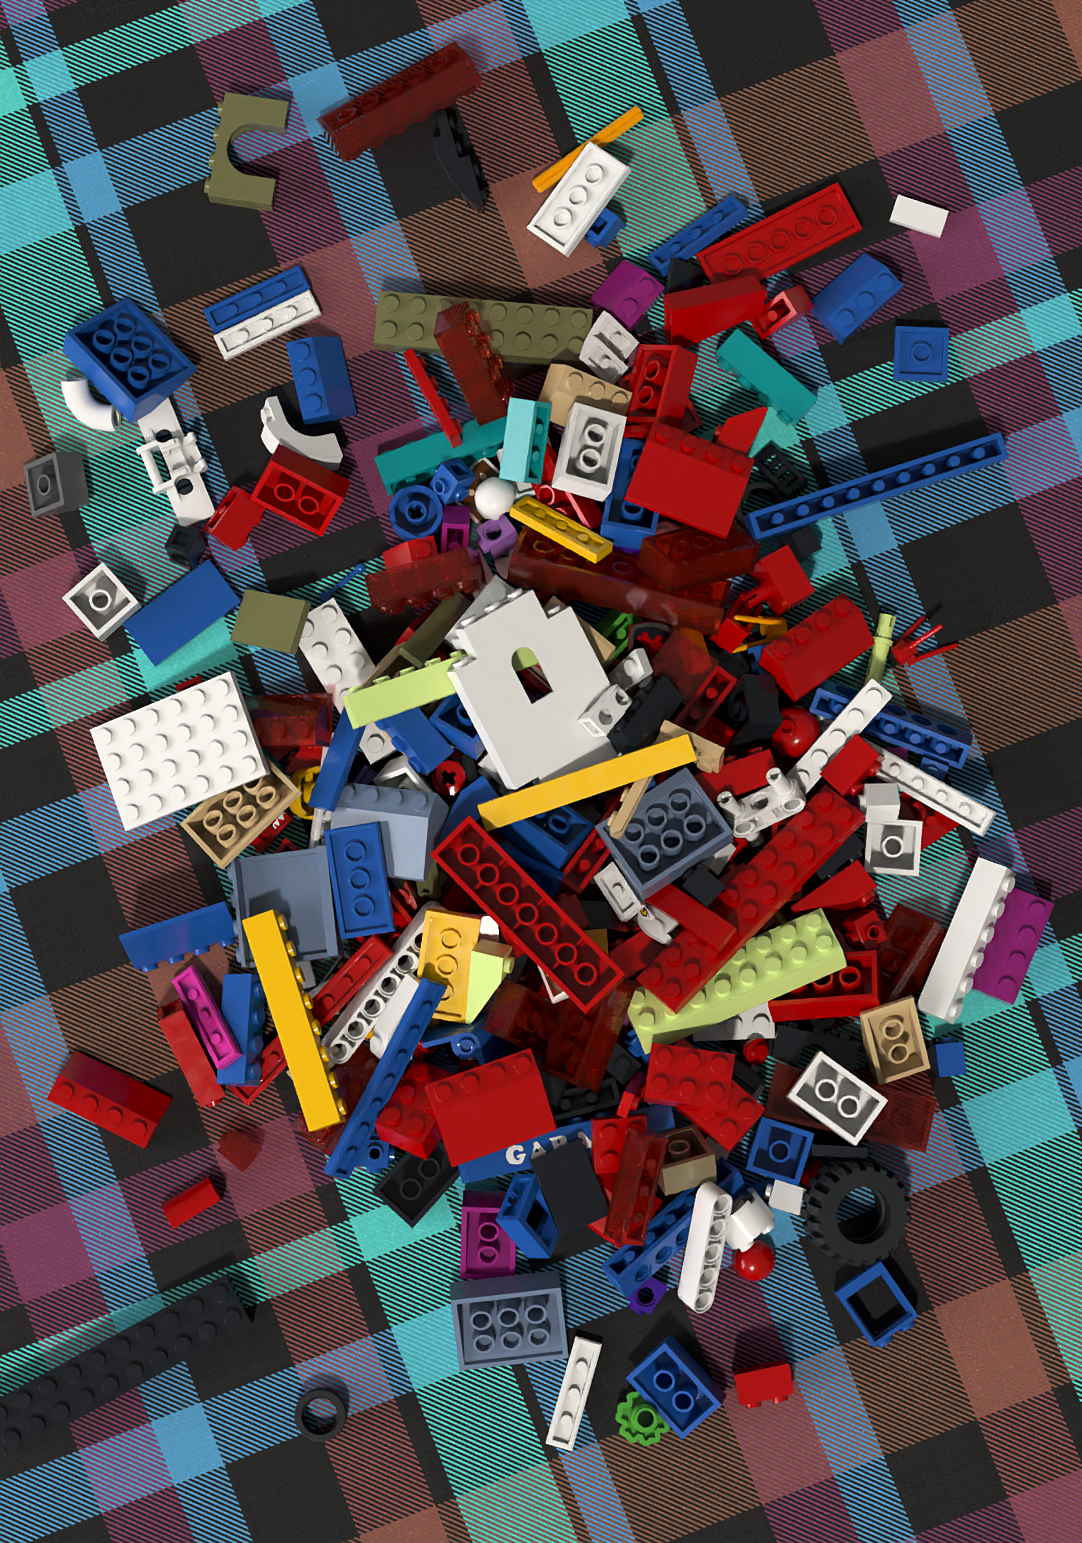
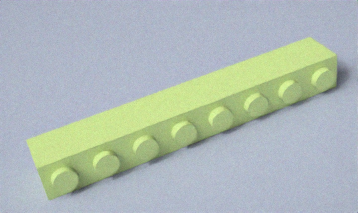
(413, 688)

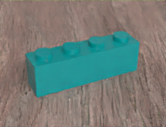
(765, 377)

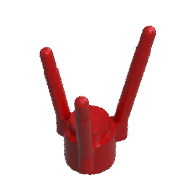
(905, 651)

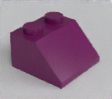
(628, 295)

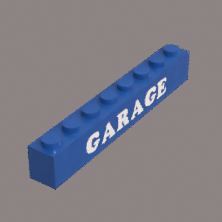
(517, 1157)

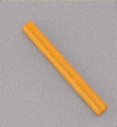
(600, 139)

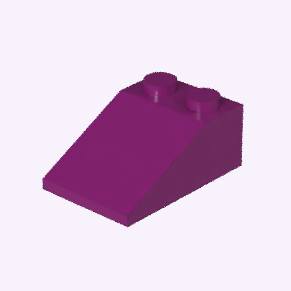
(484, 1244)

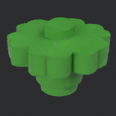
(639, 1420)

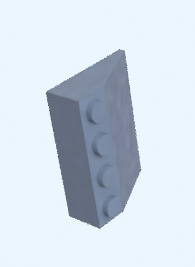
(407, 821)
(667, 834)
(508, 1320)

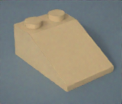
(893, 1040)

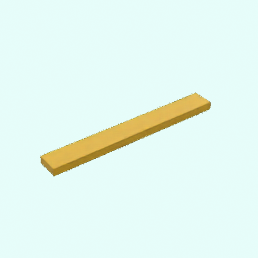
(587, 782)

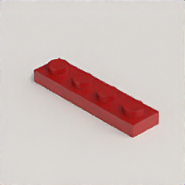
(429, 390)

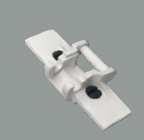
(183, 460)

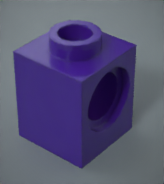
(658, 1290)

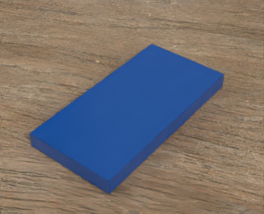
(182, 613)
(359, 880)

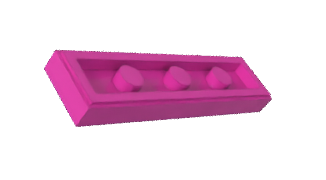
(207, 1017)

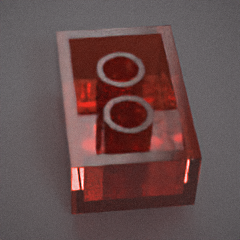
(523, 1018)

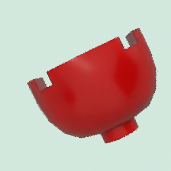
(796, 733)

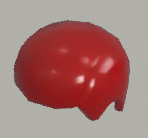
(755, 1262)

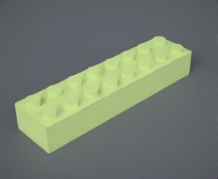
(756, 974)

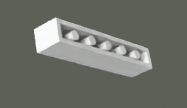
(966, 940)

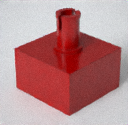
(779, 583)

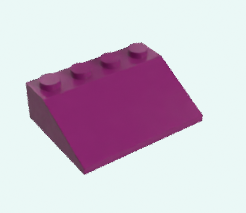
(1012, 946)

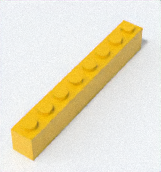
(294, 1020)

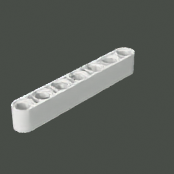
(372, 990)

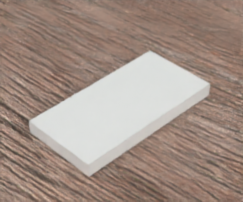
(579, 199)

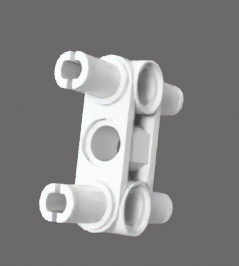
(762, 807)

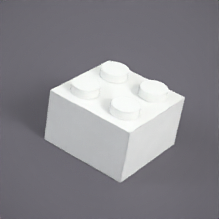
(102, 602)
(892, 847)

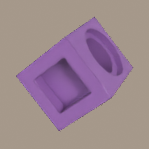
(501, 545)

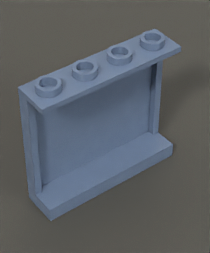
(295, 886)

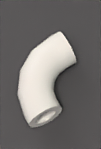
(88, 409)

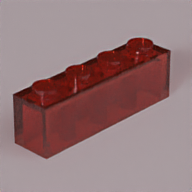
(635, 1186)

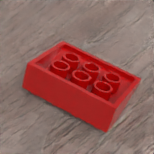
(689, 479)
(490, 1107)

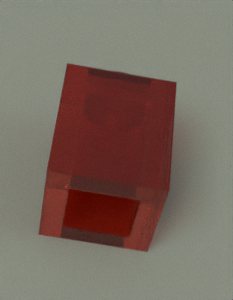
(238, 1149)

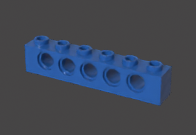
(898, 726)
(665, 1235)

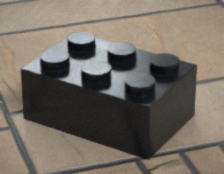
(417, 1184)

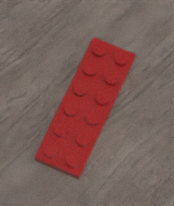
(782, 238)

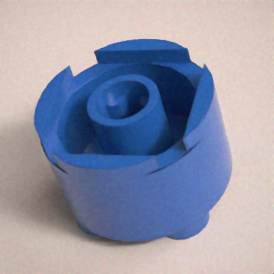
(410, 500)

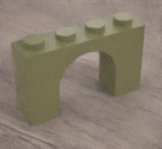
(240, 115)

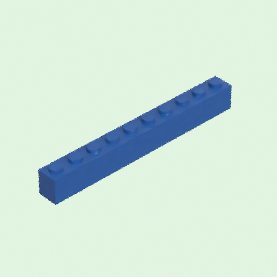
(876, 487)

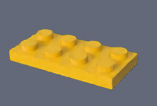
(447, 958)

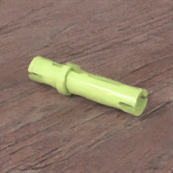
(881, 646)

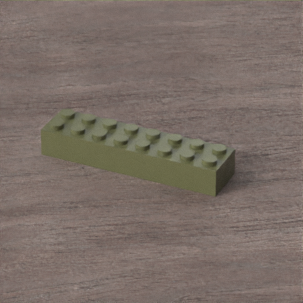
(515, 329)

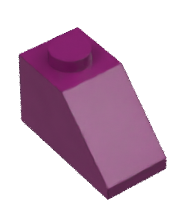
(455, 527)

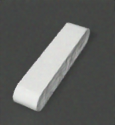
(705, 1247)

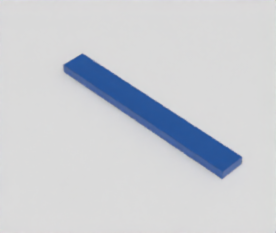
(385, 1078)

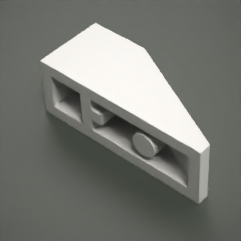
(393, 1014)

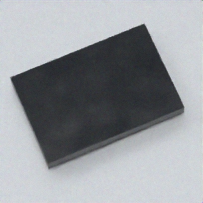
(569, 1186)

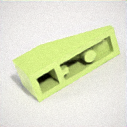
(488, 968)

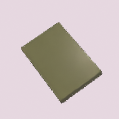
(270, 621)

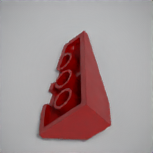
(573, 506)

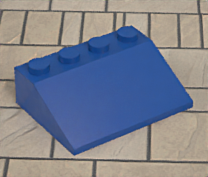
(128, 359)
(180, 936)

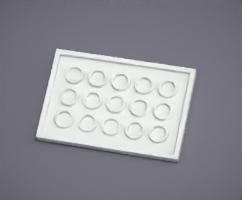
(180, 751)

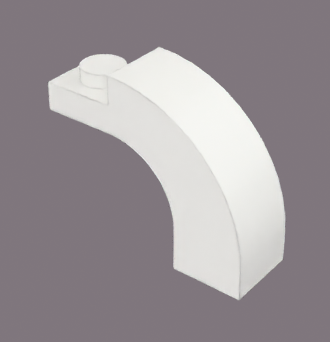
(319, 449)

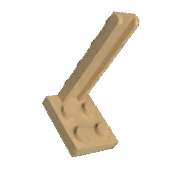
(709, 759)

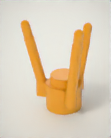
(770, 626)

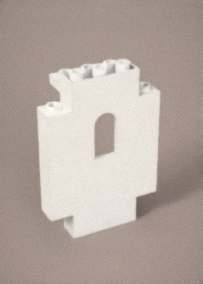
(520, 736)

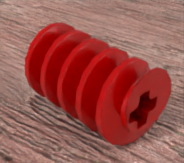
(449, 768)

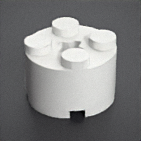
(747, 1220)

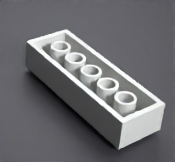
(340, 665)

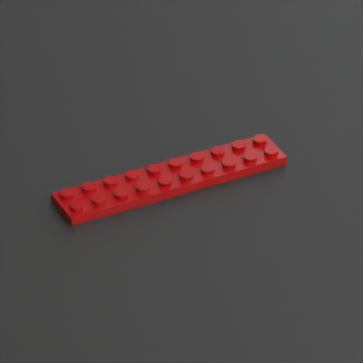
(754, 896)

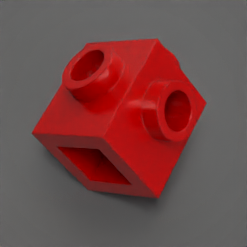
(864, 930)

